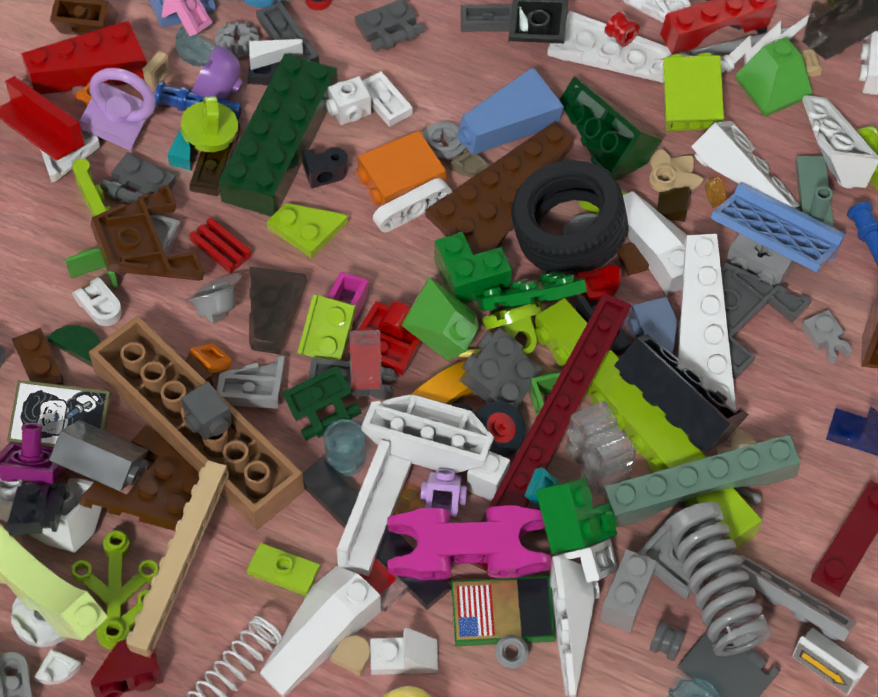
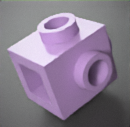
(444, 481)

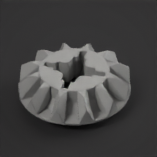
(226, 35)
(449, 130)

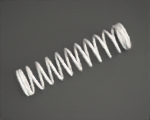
(257, 622)

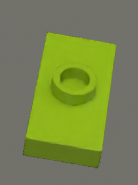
(283, 569)

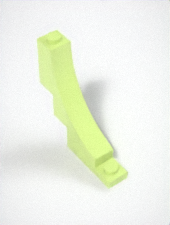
(63, 606)

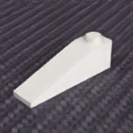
(842, 147)
(730, 154)
(657, 241)
(331, 611)
(572, 613)

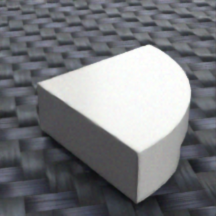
(57, 668)

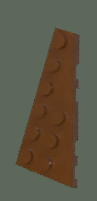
(484, 202)

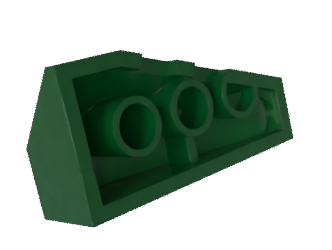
(608, 132)

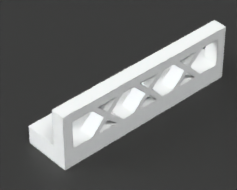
(369, 516)

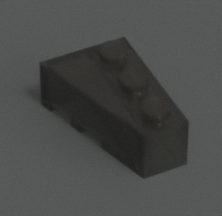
(839, 24)

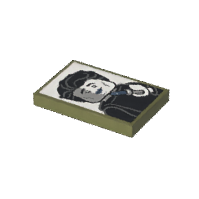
(56, 409)

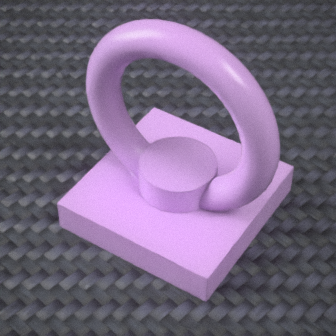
(114, 113)

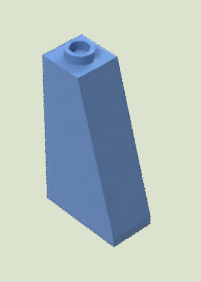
(510, 114)

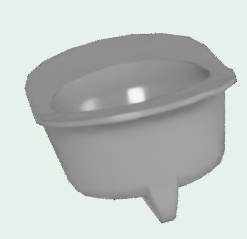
(216, 297)

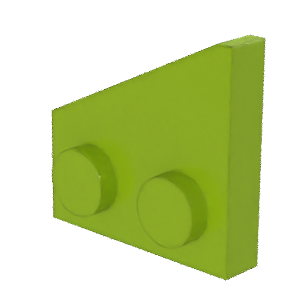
(306, 227)

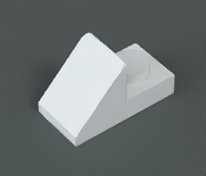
(406, 655)

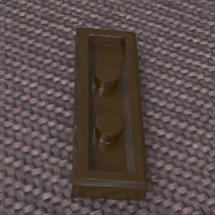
(210, 168)

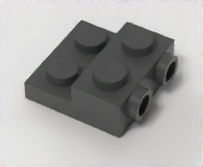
(499, 369)

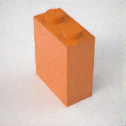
(398, 168)

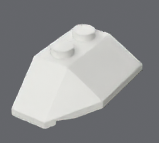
(429, 432)

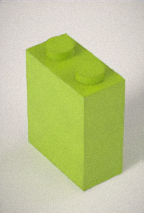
(692, 92)

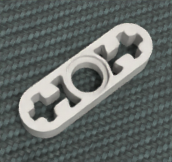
(410, 205)

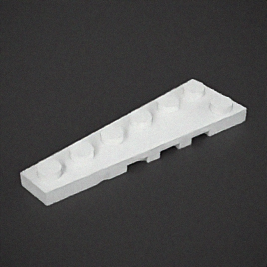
(591, 46)
(703, 317)

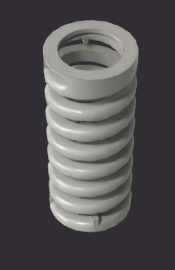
(721, 565)

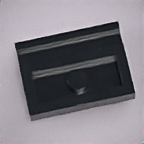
(36, 509)

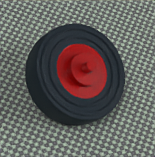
(505, 425)

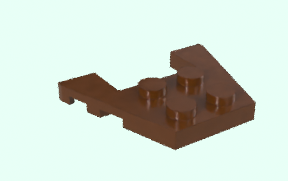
(132, 244)
(158, 494)

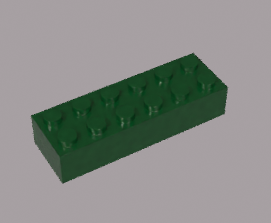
(277, 136)

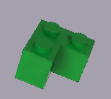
(470, 274)
(571, 518)

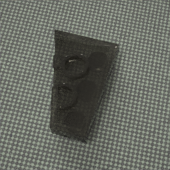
(273, 307)

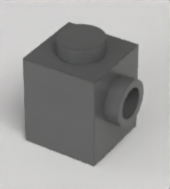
(206, 411)

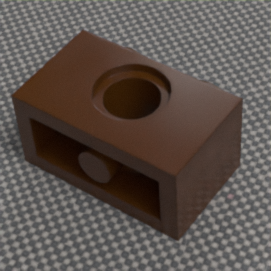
(82, 16)

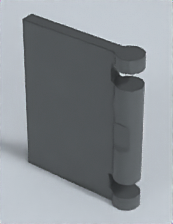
(730, 675)

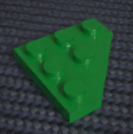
(549, 287)

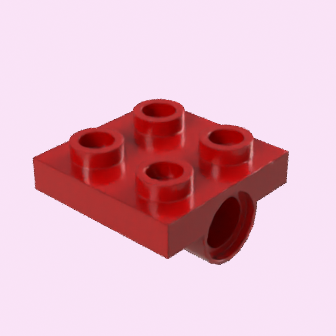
(396, 342)

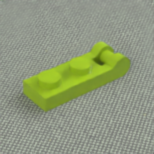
(91, 194)

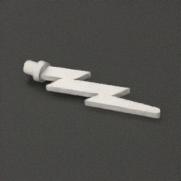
(744, 49)

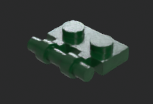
(318, 394)

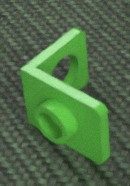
(87, 262)
(541, 386)

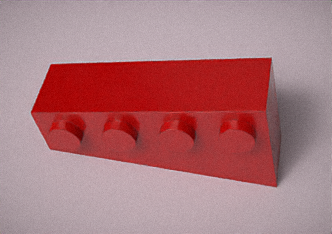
(77, 59)

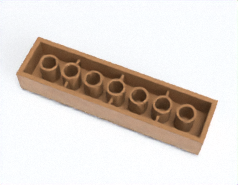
(152, 384)

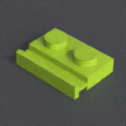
(327, 328)

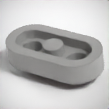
(16, 685)

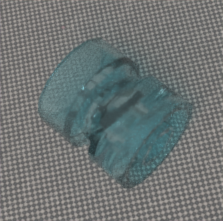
(345, 447)

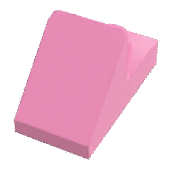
(190, 12)

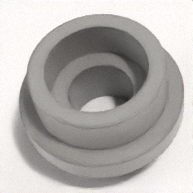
(516, 641)

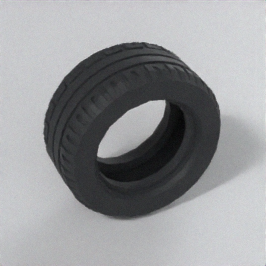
(564, 183)

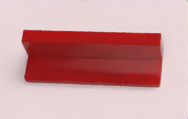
(40, 121)

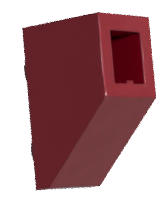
(125, 672)

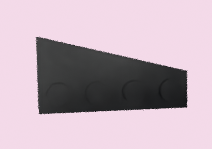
(679, 393)

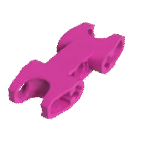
(473, 542)

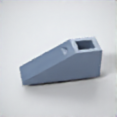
(654, 319)

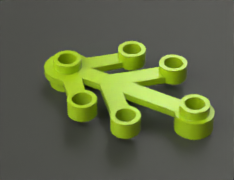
(115, 594)

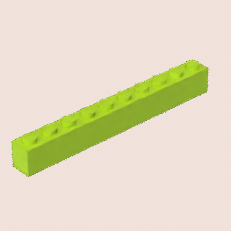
(643, 423)

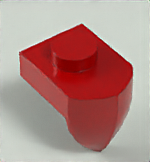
(600, 281)

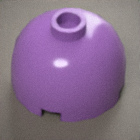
(219, 75)

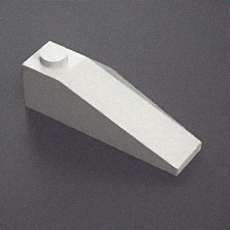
(76, 522)

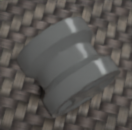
(667, 640)

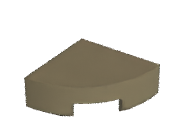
(468, 164)

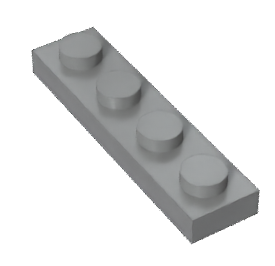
(803, 605)

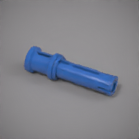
(184, 98)
(866, 225)

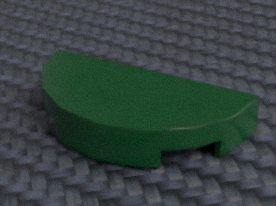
(75, 341)

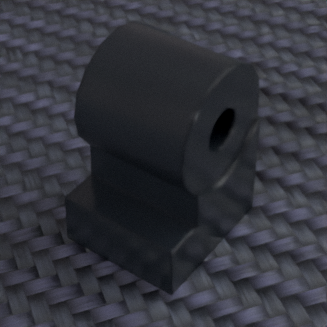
(325, 167)

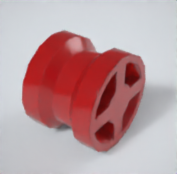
(621, 29)

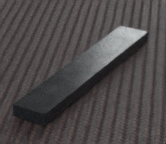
(339, 501)

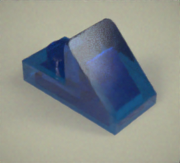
(855, 430)

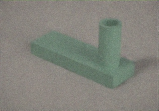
(814, 188)

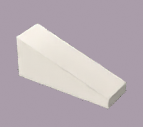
(272, 51)

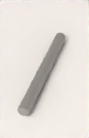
(729, 46)

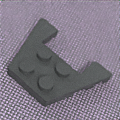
(744, 300)

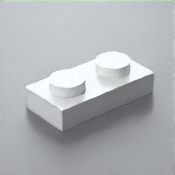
(387, 99)

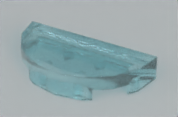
(192, 48)

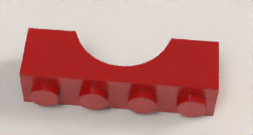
(691, 25)

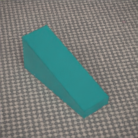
(180, 153)

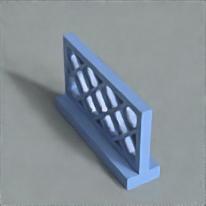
(779, 224)

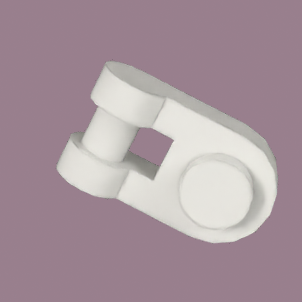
(103, 309)

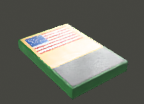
(502, 607)

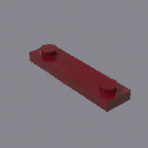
(849, 543)

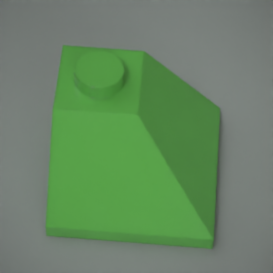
(775, 77)
(441, 321)

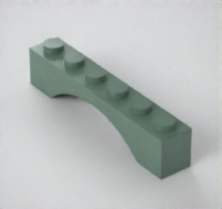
(747, 466)

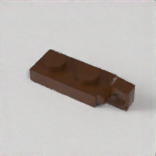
(37, 358)

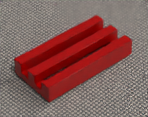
(212, 225)

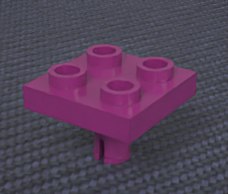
(29, 459)

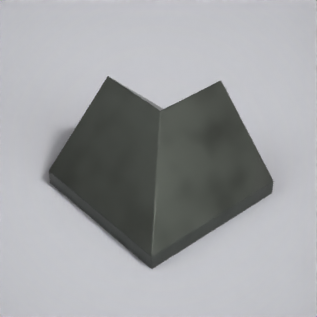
(538, 21)

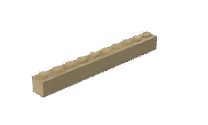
(178, 559)

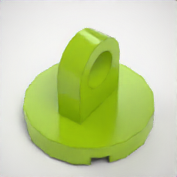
(209, 125)
(516, 320)

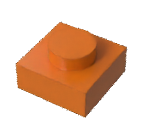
(211, 357)

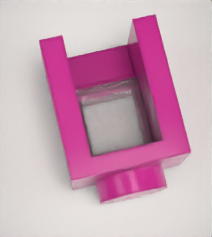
(350, 290)

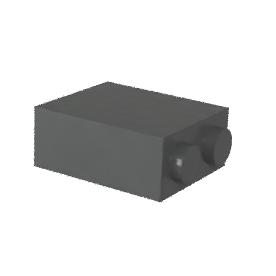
(99, 455)

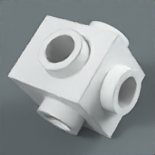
(348, 100)

